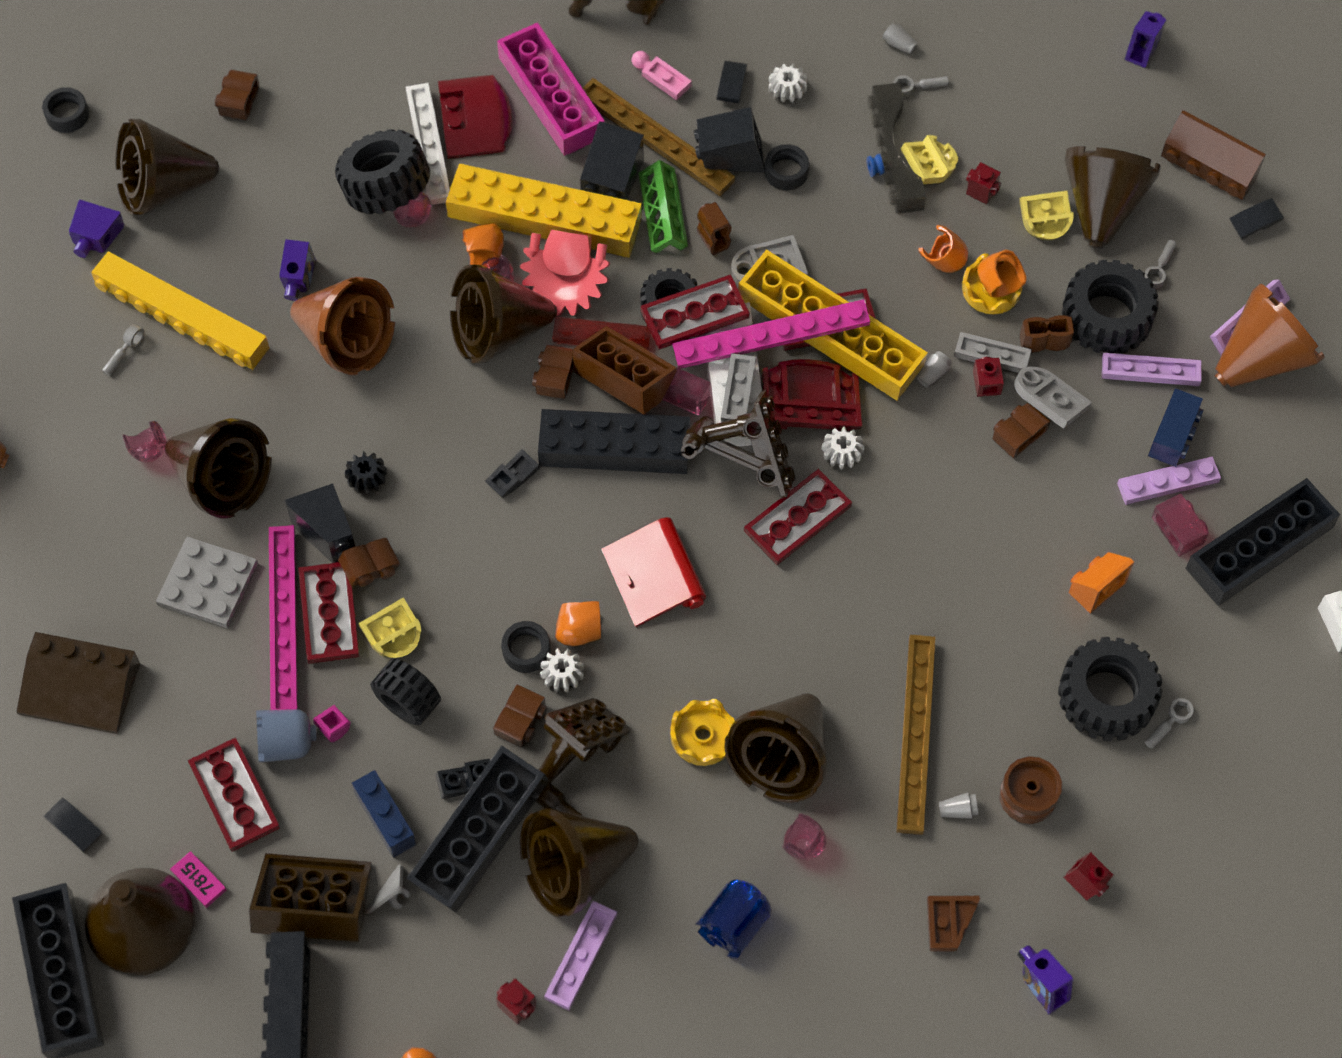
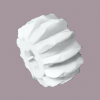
(787, 83)
(836, 441)
(562, 661)

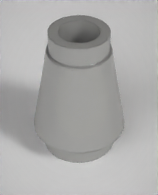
(899, 38)
(936, 367)
(959, 806)

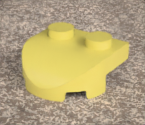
(930, 159)
(1046, 215)
(392, 630)

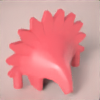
(565, 270)

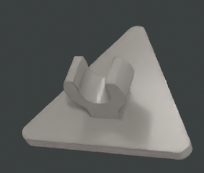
(390, 891)

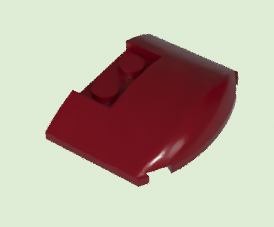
(474, 116)
(813, 395)

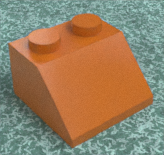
(1100, 580)

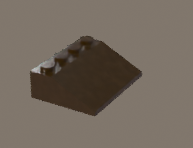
(77, 682)
(310, 896)

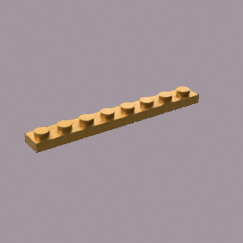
(656, 136)
(916, 735)

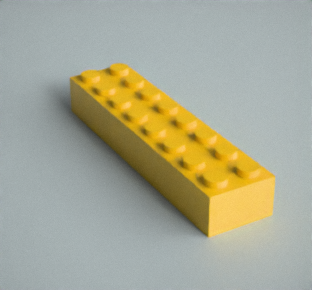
(539, 207)
(868, 351)

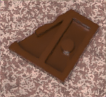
(949, 920)

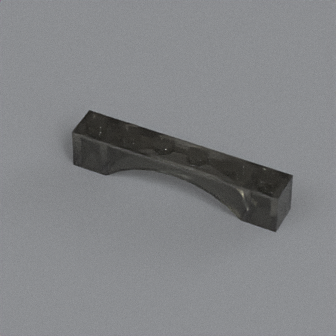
(906, 186)

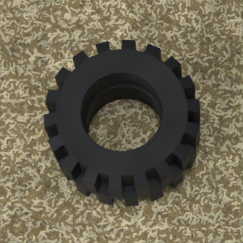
(665, 284)
(405, 691)

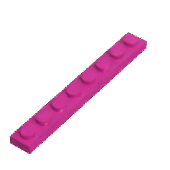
(771, 334)
(283, 618)

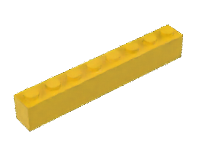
(180, 310)

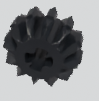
(373, 471)

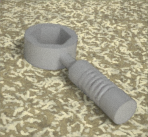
(924, 83)
(1162, 261)
(132, 337)
(1165, 727)

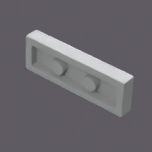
(975, 347)
(738, 386)

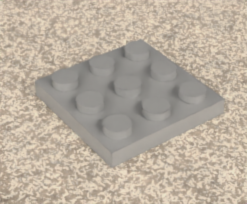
(207, 582)

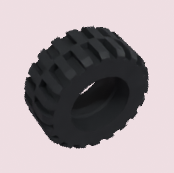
(382, 171)
(1115, 281)
(1123, 661)

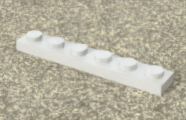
(428, 137)

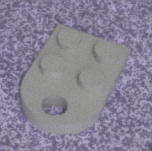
(784, 248)
(1050, 395)

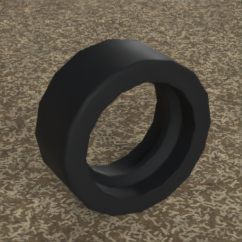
(61, 96)
(791, 181)
(525, 628)

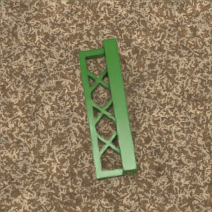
(667, 203)

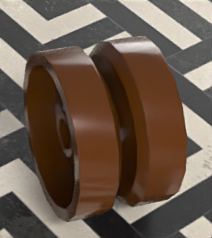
(1030, 790)

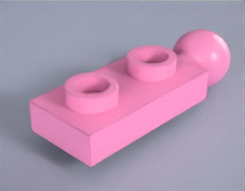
(661, 74)

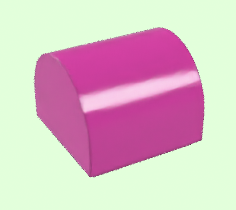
(332, 723)

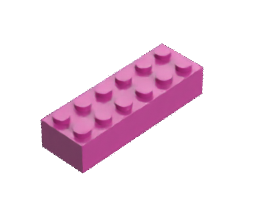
(550, 88)

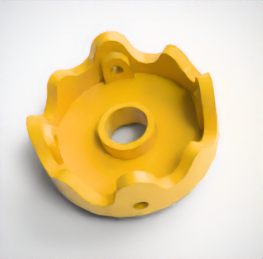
(979, 298)
(696, 716)

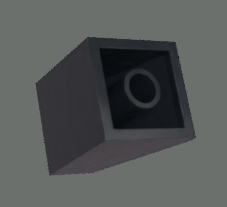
(730, 142)
(613, 161)
(321, 521)

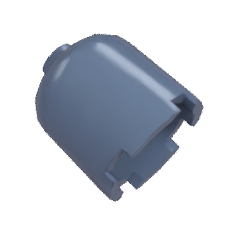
(283, 734)

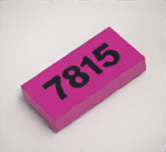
(198, 879)

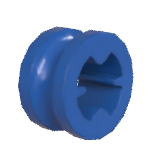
(875, 165)

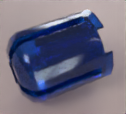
(734, 917)

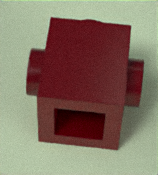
(983, 183)
(988, 376)
(1089, 876)
(516, 1001)

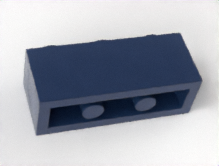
(1176, 428)
(384, 813)

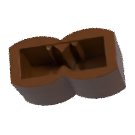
(237, 94)
(714, 228)
(1048, 334)
(554, 372)
(1020, 429)
(369, 562)
(520, 715)

